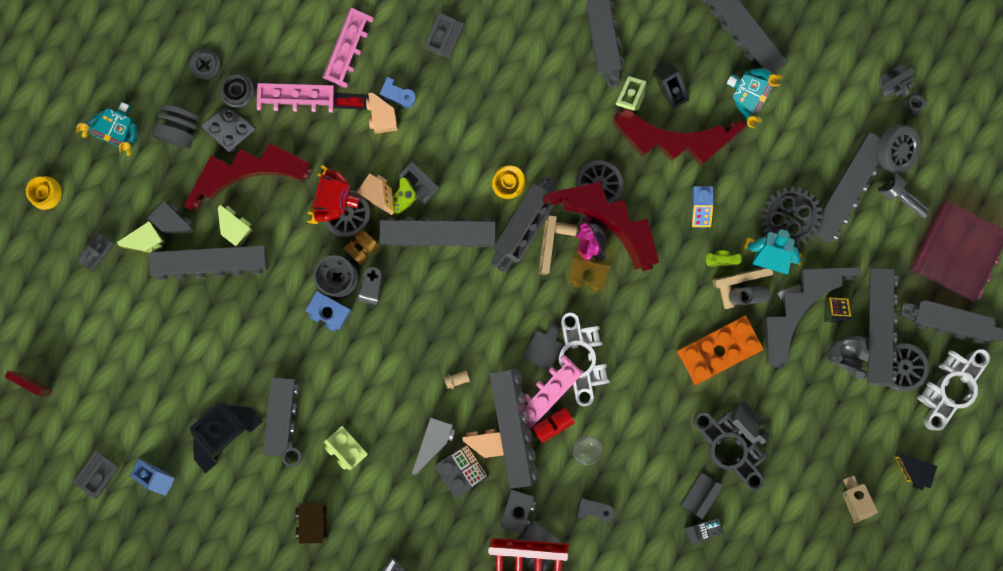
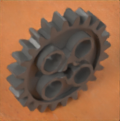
(801, 203)

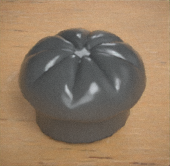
(237, 90)

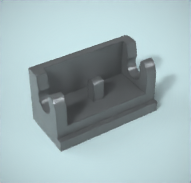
(420, 182)

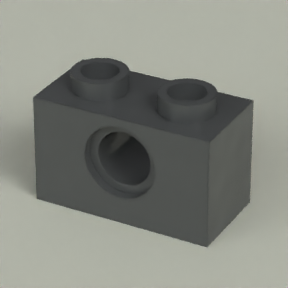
(514, 523)

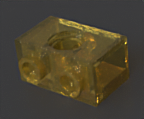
(599, 272)

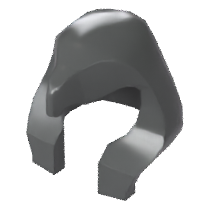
(850, 354)

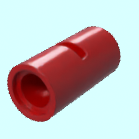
(553, 425)

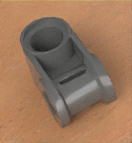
(370, 289)

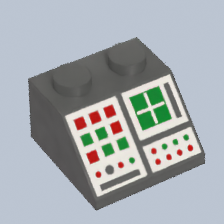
(461, 471)

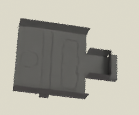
(544, 348)
(748, 423)

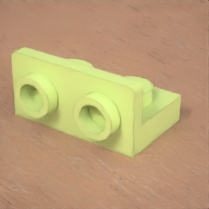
(345, 448)

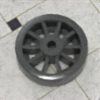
(899, 149)
(611, 170)
(349, 216)
(905, 367)

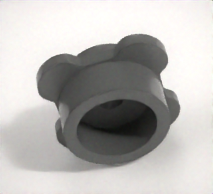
(915, 98)

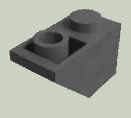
(169, 221)

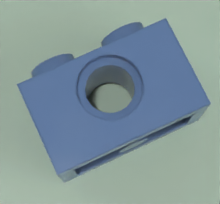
(321, 302)

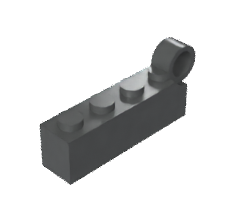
(280, 419)

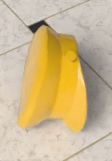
(508, 182)
(43, 192)

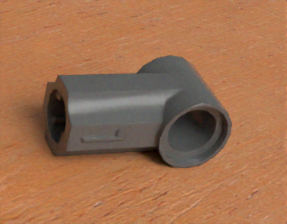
(749, 295)

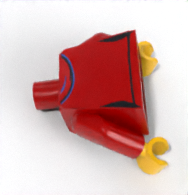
(332, 197)

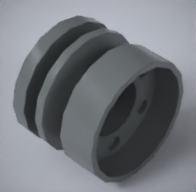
(176, 126)
(325, 276)

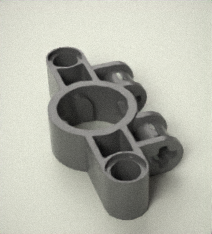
(745, 465)

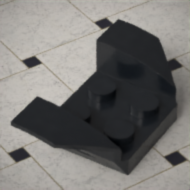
(218, 429)

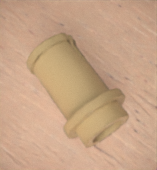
(456, 379)

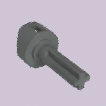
(895, 188)

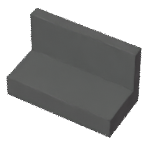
(701, 495)

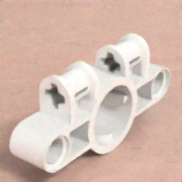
(577, 337)
(935, 396)

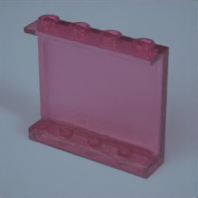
(959, 251)

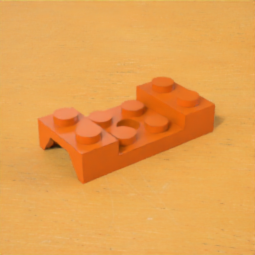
(738, 344)

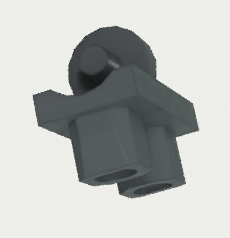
(899, 84)
(95, 252)

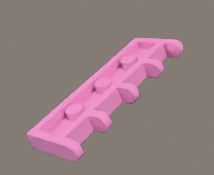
(346, 46)
(295, 95)
(552, 390)

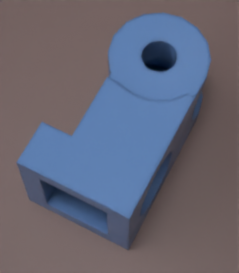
(404, 98)

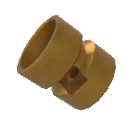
(366, 242)

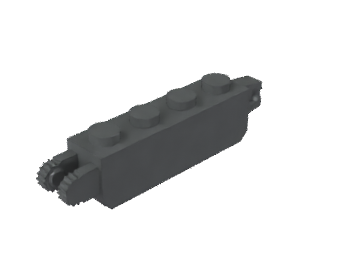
(604, 40)
(523, 225)
(953, 321)

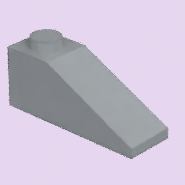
(434, 440)

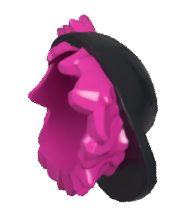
(592, 240)

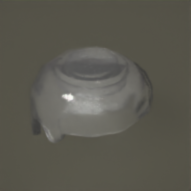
(587, 450)

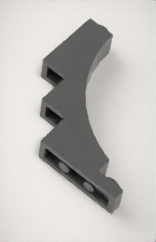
(813, 285)

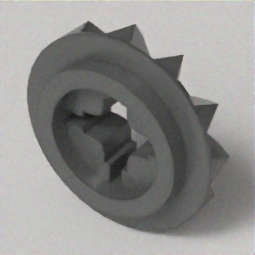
(196, 64)

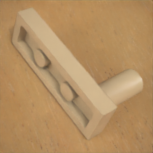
(550, 228)
(725, 282)

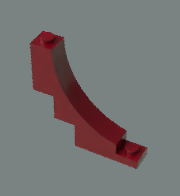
(699, 144)
(219, 175)
(591, 201)

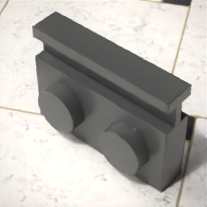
(444, 35)
(96, 475)

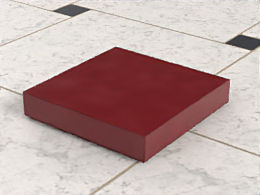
(28, 383)

